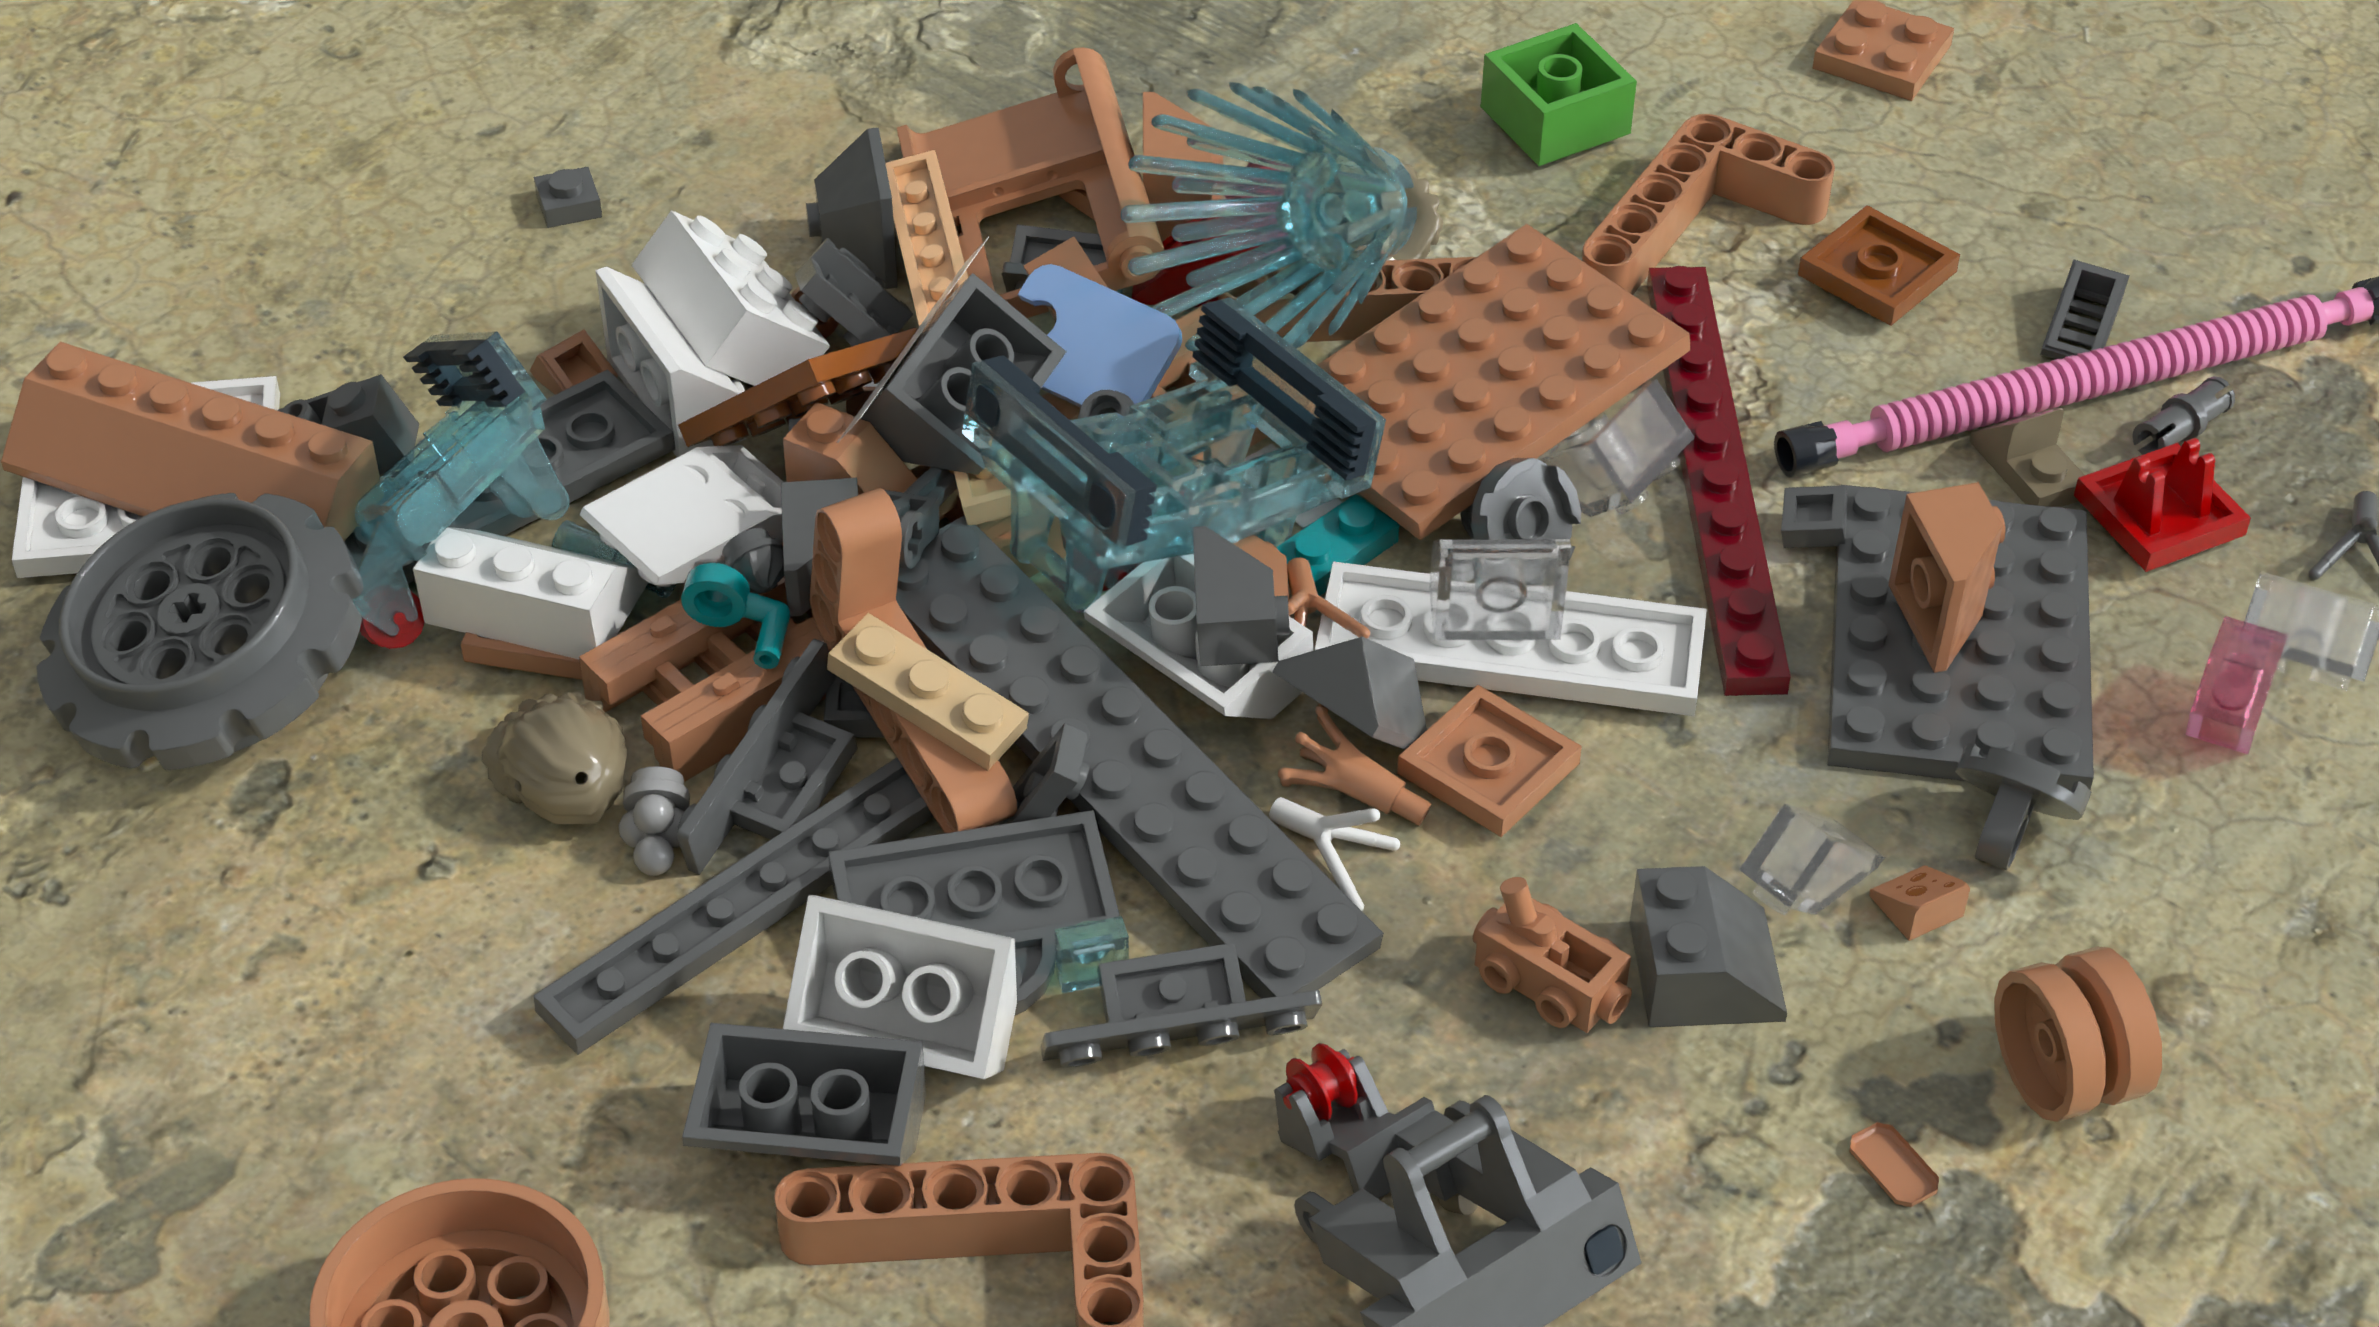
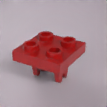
(2163, 504)

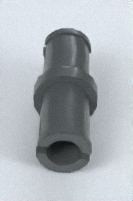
(2184, 415)

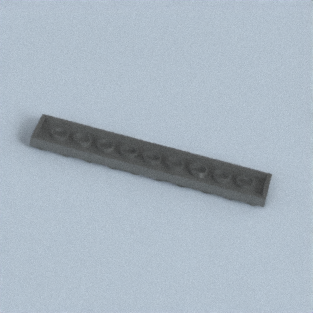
(1146, 779)

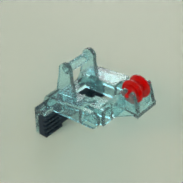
(478, 445)

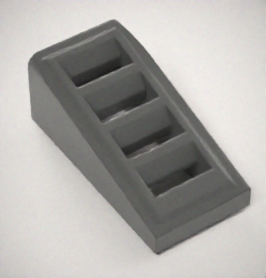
(2094, 285)

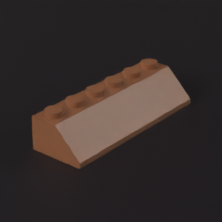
(165, 441)

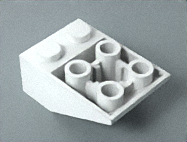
(688, 511)

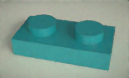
(1347, 534)

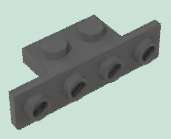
(777, 768)
(1176, 999)

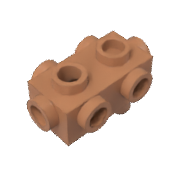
(1551, 961)

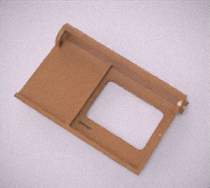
(1041, 152)

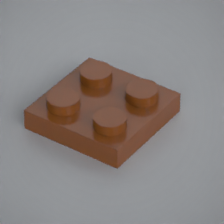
(1878, 265)

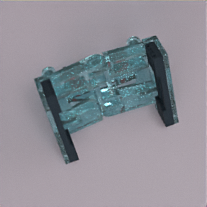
(1131, 482)

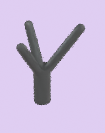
(2362, 531)

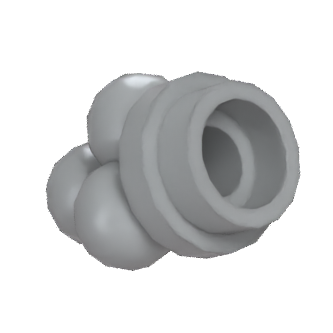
(654, 809)

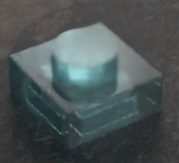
(1085, 946)

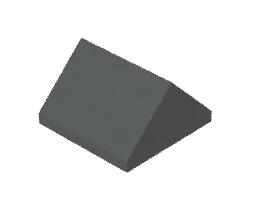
(1364, 686)

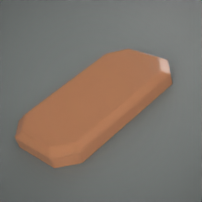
(1894, 1164)

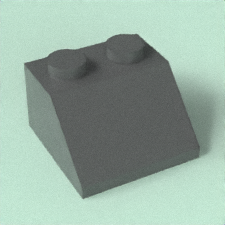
(1702, 951)

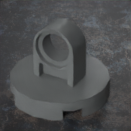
(1523, 502)
(2019, 789)

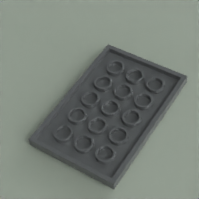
(2011, 685)

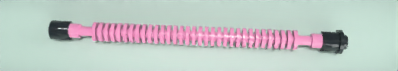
(2076, 378)

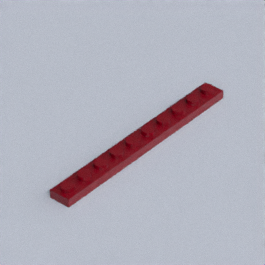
(1720, 493)

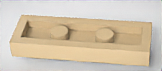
(928, 691)

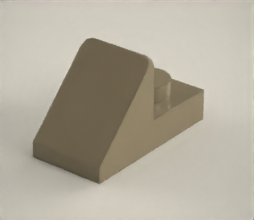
(2029, 459)

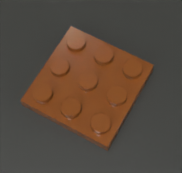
(794, 391)

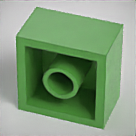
(1558, 94)

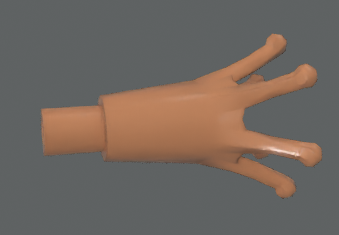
(1353, 774)

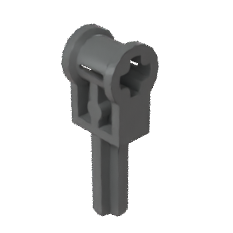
(920, 512)

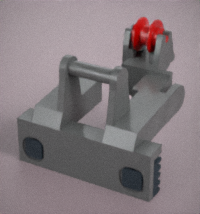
(1561, 1232)

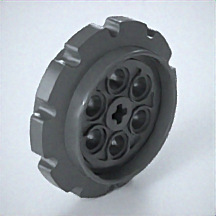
(200, 630)

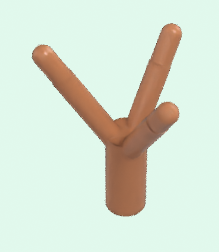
(1306, 600)

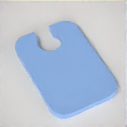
(1105, 335)

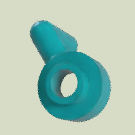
(722, 596)

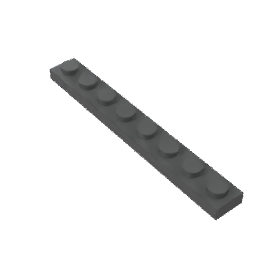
(727, 910)

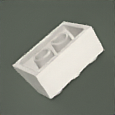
(656, 357)
(524, 591)
(1156, 619)
(905, 981)

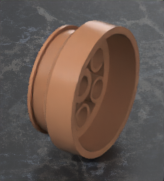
(467, 1236)

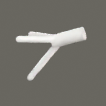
(1325, 828)

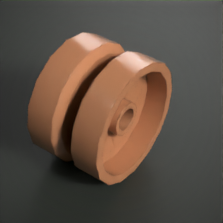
(2078, 1033)

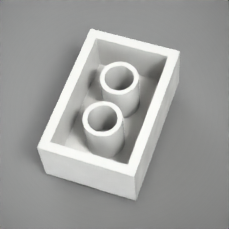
(727, 300)

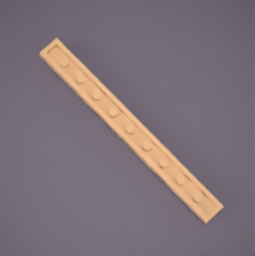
(931, 263)

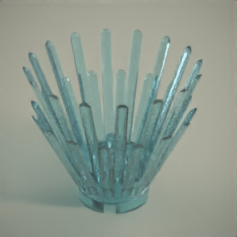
(1328, 209)

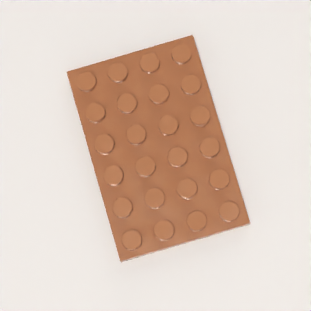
(1496, 371)

